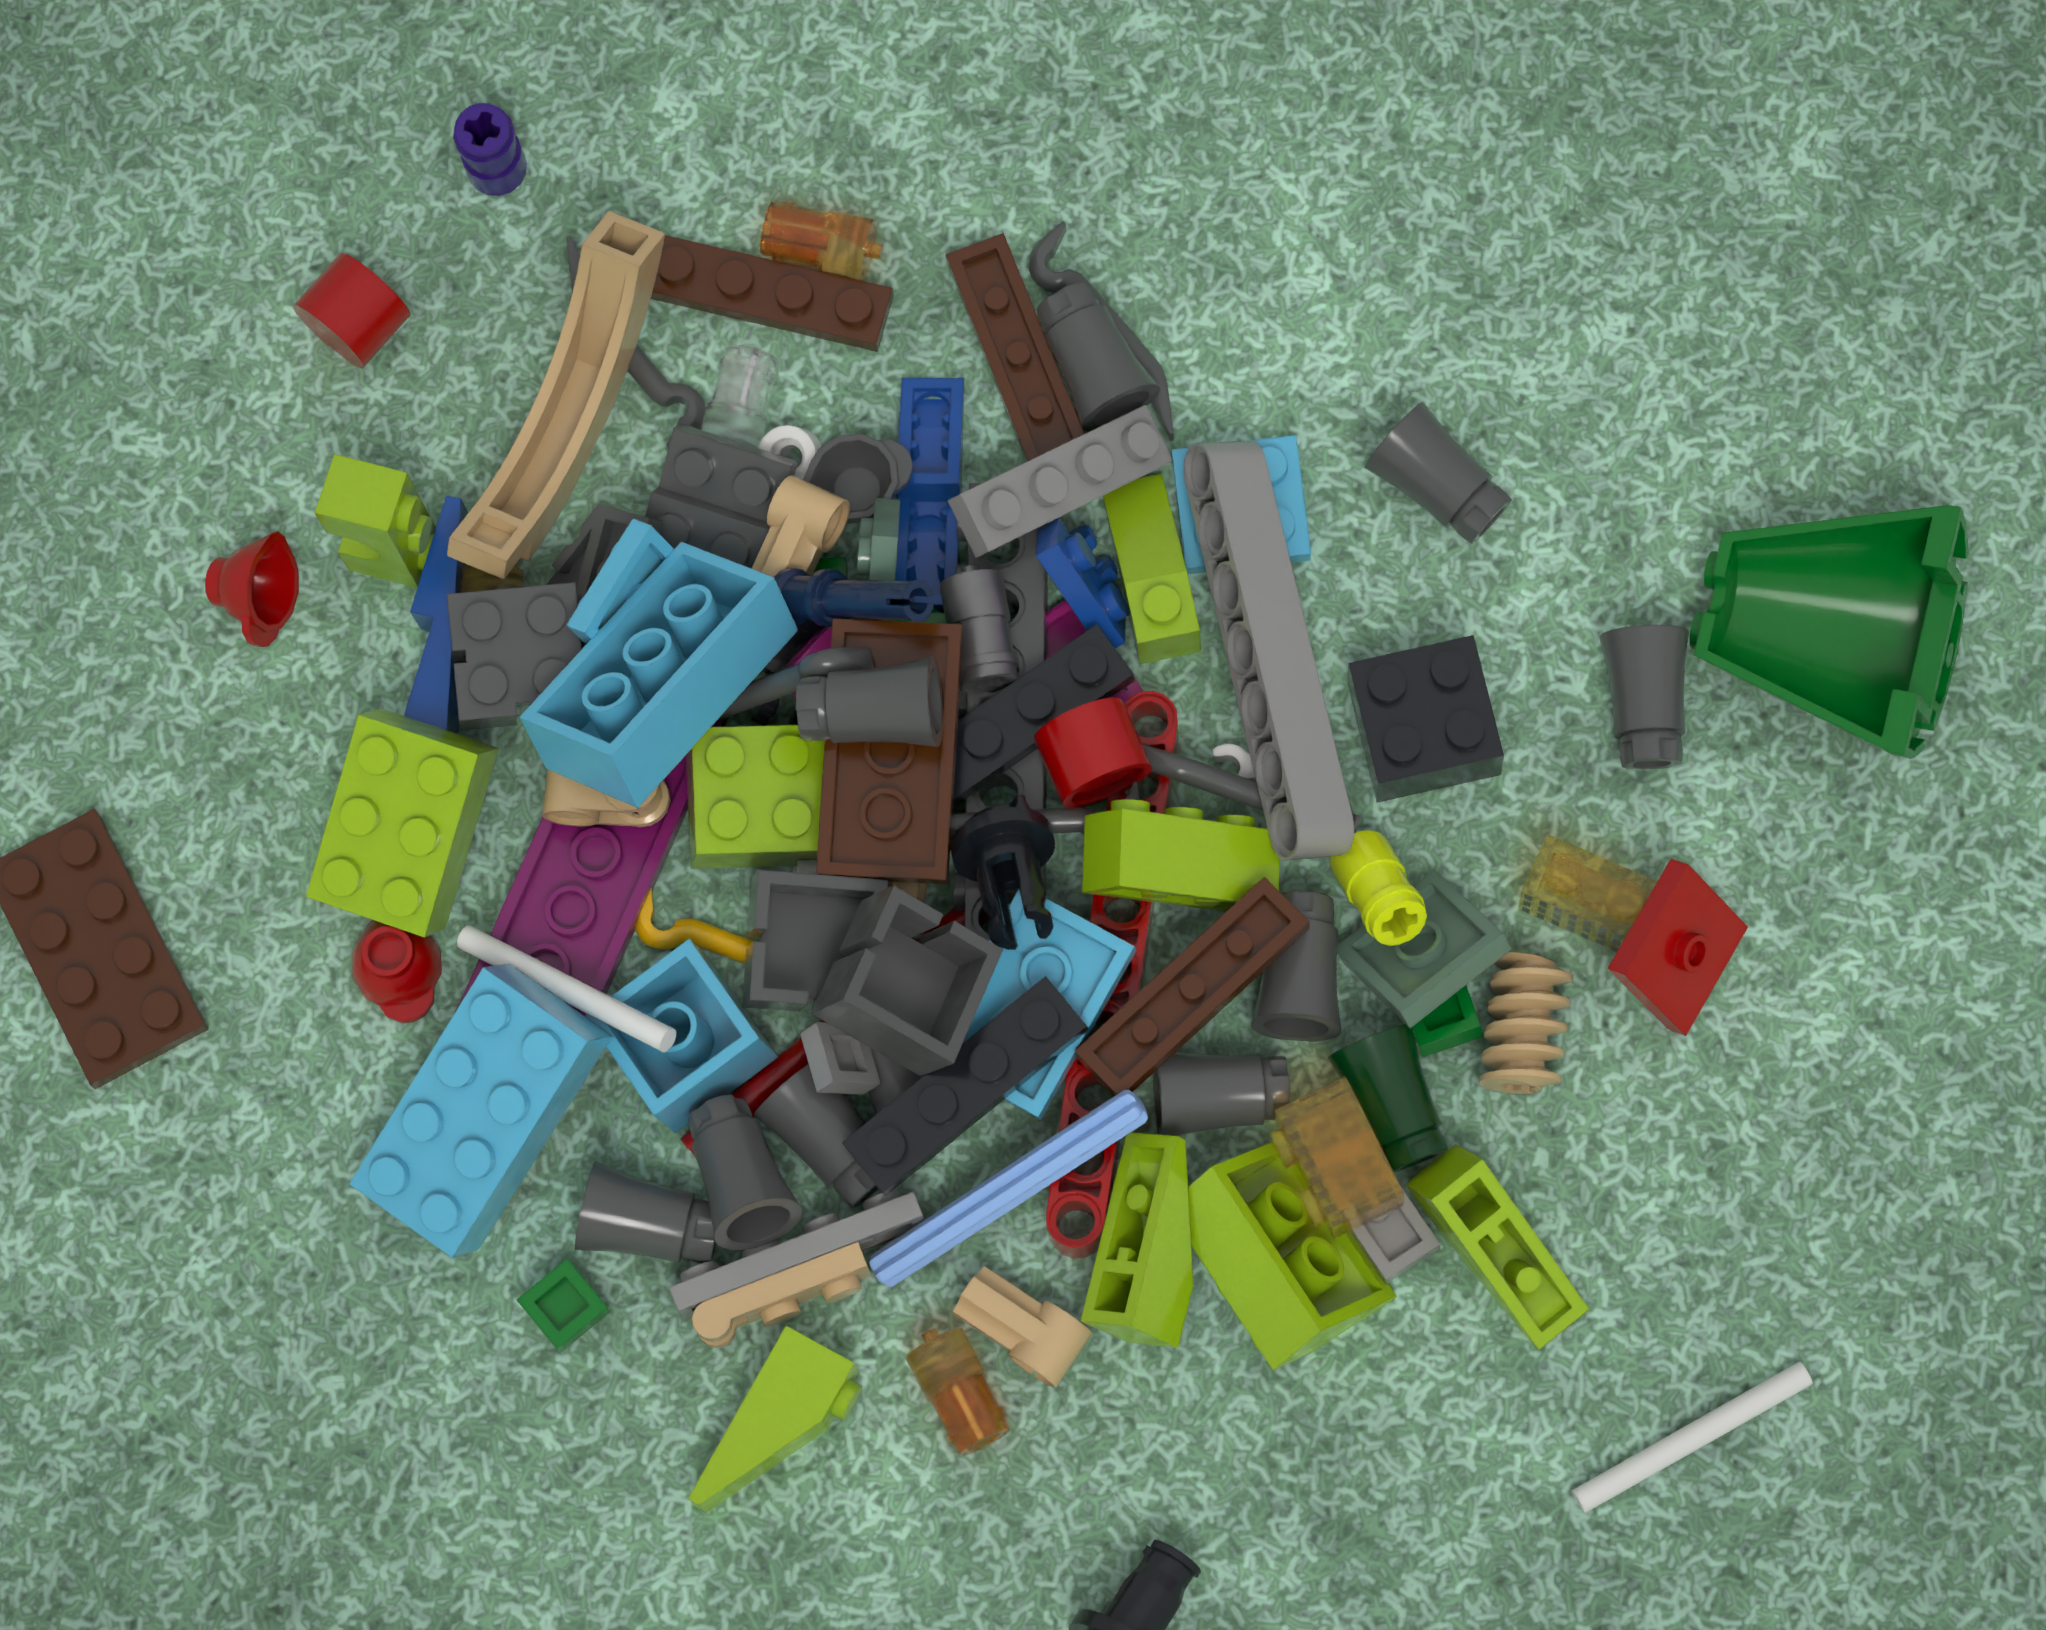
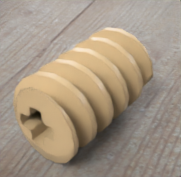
(1523, 1024)

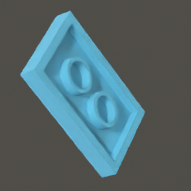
(1080, 964)

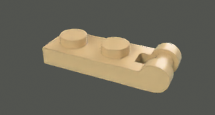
(778, 1295)

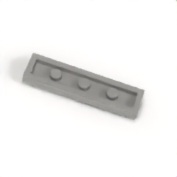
(1060, 481)
(879, 1223)

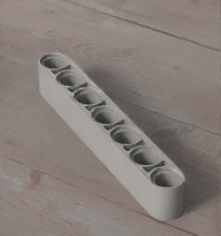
(1268, 650)

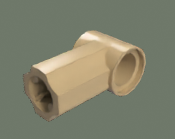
(802, 527)
(1032, 1332)

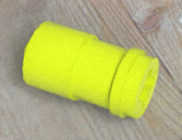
(1380, 889)

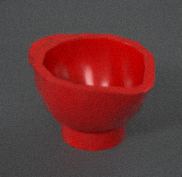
(256, 587)
(397, 970)

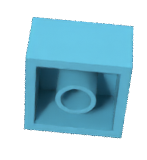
(714, 1040)

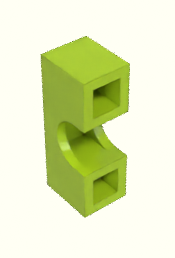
(378, 517)

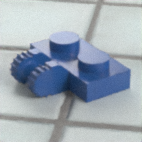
(1083, 579)

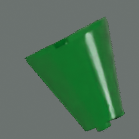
(1843, 618)

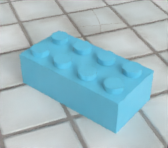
(659, 674)
(480, 1109)

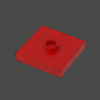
(1677, 947)

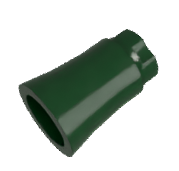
(1393, 1095)

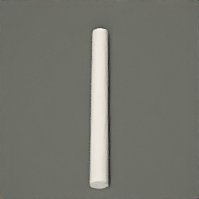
(569, 989)
(1692, 1437)

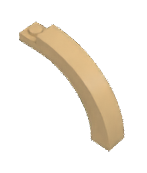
(574, 400)

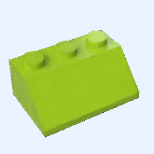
(1271, 1263)

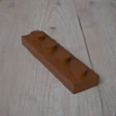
(772, 293)
(1014, 346)
(1192, 989)

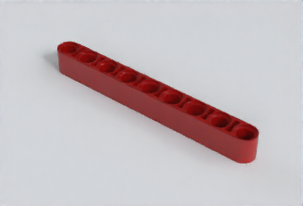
(1094, 1191)

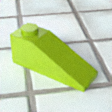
(1152, 570)
(1497, 1244)
(1145, 1251)
(782, 1412)

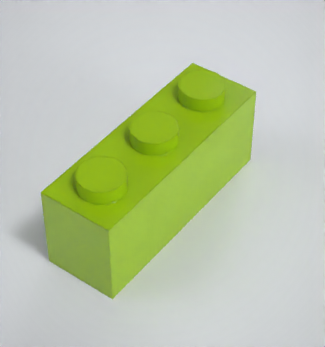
(1175, 856)

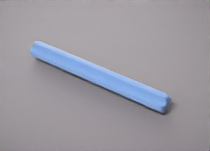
(1008, 1188)

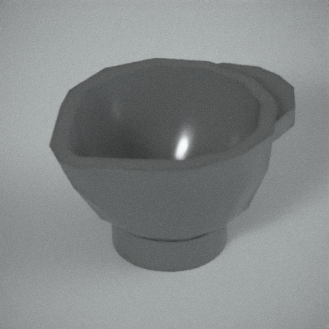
(860, 471)

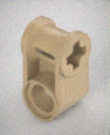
(579, 805)

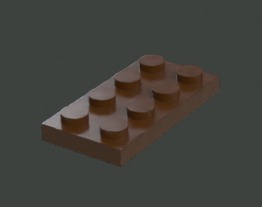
(885, 801)
(96, 950)

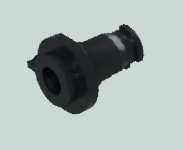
(1005, 852)
(1147, 1595)

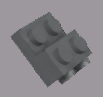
(717, 494)

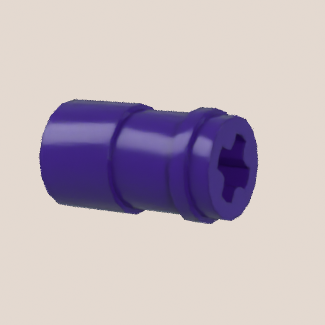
(489, 149)

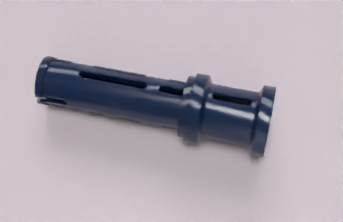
(834, 596)

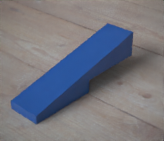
(934, 439)
(434, 689)

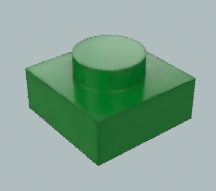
(1448, 1025)
(563, 1305)

